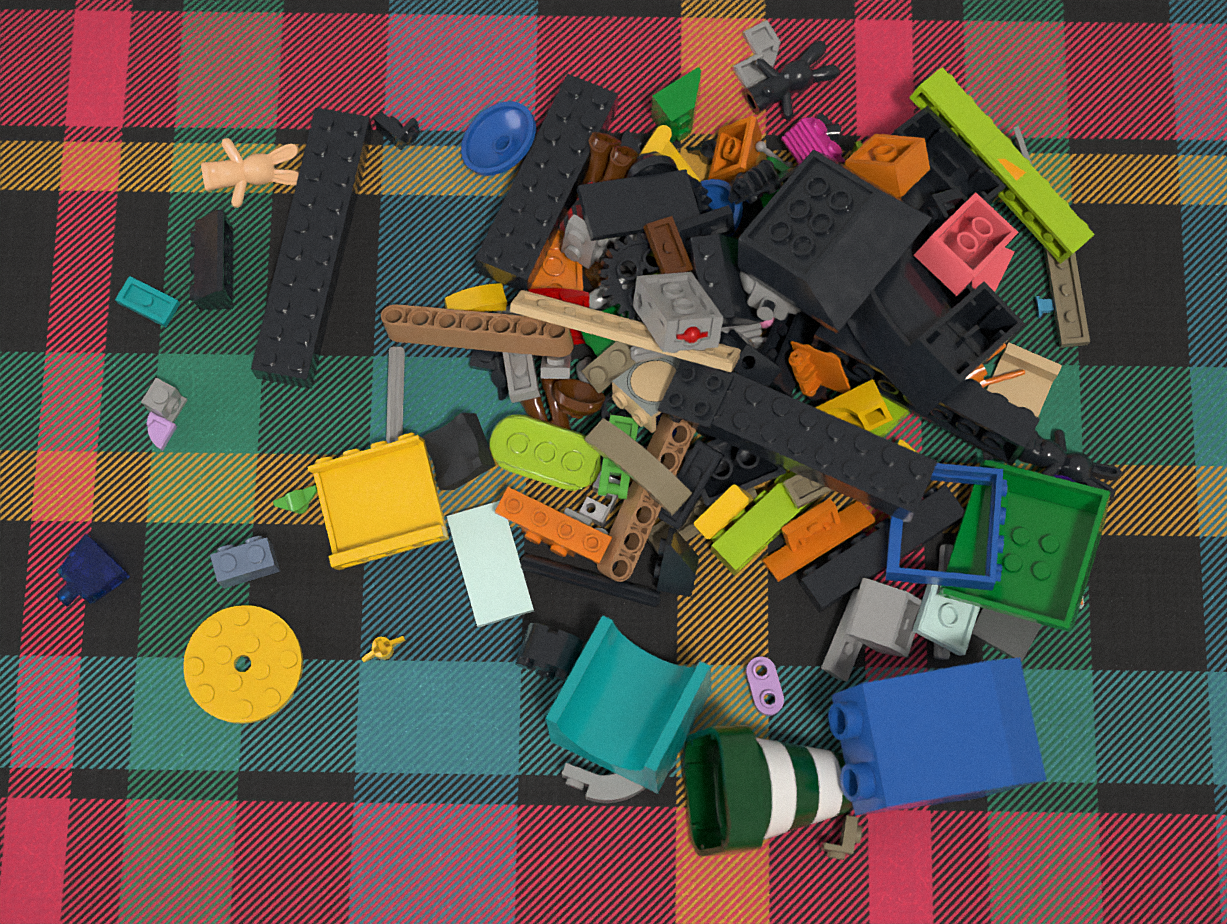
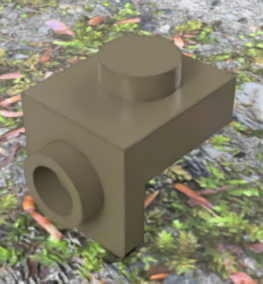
(850, 834)

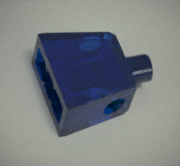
(89, 573)

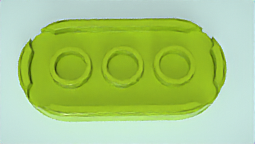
(544, 452)

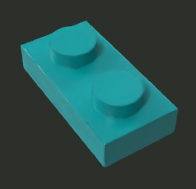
(147, 301)

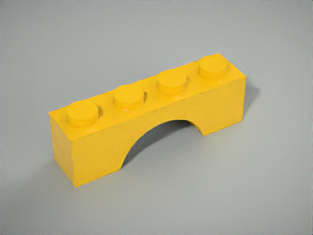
(860, 407)

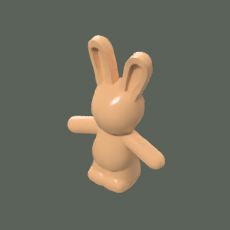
(255, 169)

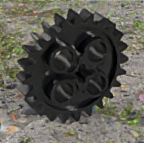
(632, 255)

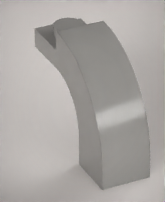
(601, 787)

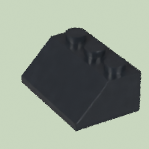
(212, 262)
(717, 271)
(737, 469)

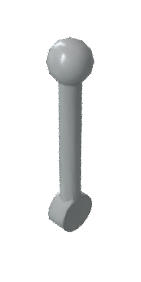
(761, 147)

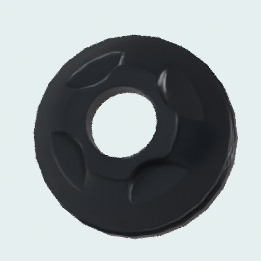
(651, 164)

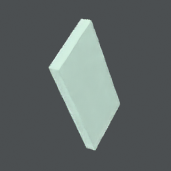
(489, 564)

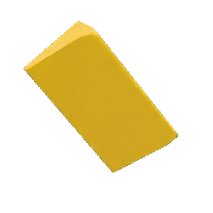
(723, 511)

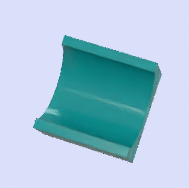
(627, 707)

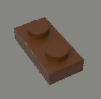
(667, 246)

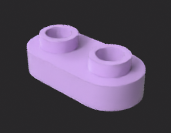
(764, 685)

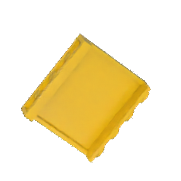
(379, 501)

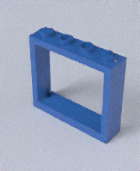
(995, 542)

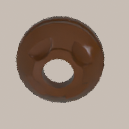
(577, 397)

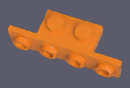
(552, 527)
(815, 535)

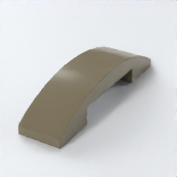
(639, 465)

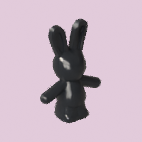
(792, 79)
(1075, 465)

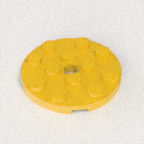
(213, 658)

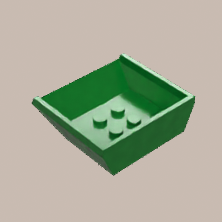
(1047, 546)

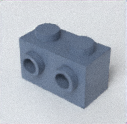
(244, 562)

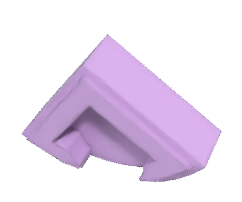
(160, 430)

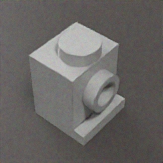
(164, 400)

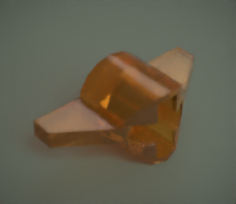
(592, 274)

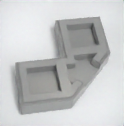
(764, 45)

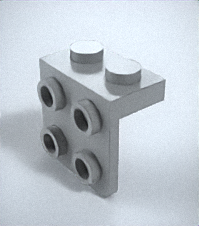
(579, 246)

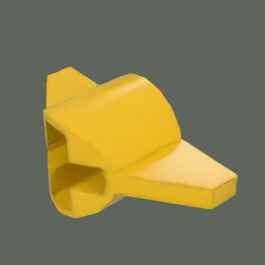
(382, 648)

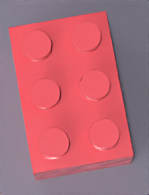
(965, 243)

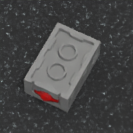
(677, 312)

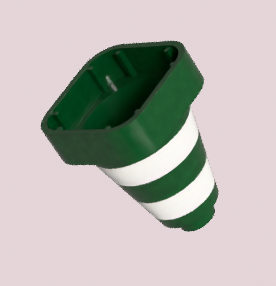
(755, 788)

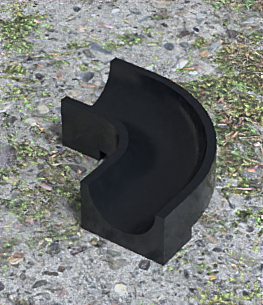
(912, 321)

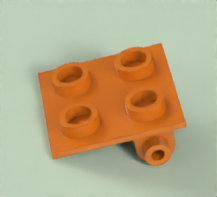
(817, 368)

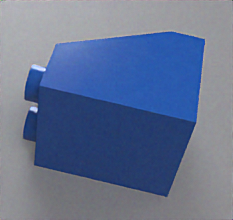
(936, 737)

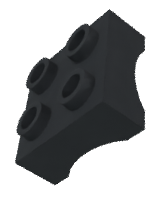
(459, 451)

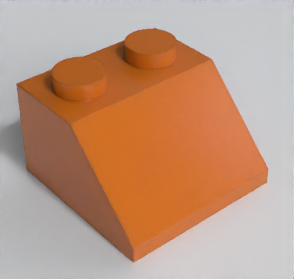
(735, 149)
(891, 162)

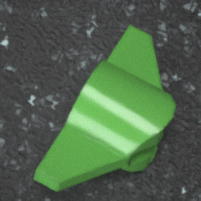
(297, 500)

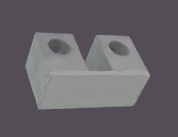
(601, 511)

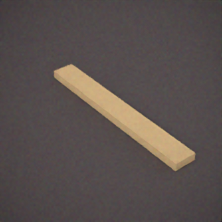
(614, 328)

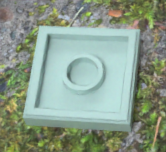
(945, 620)

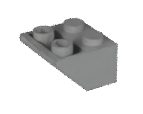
(884, 618)

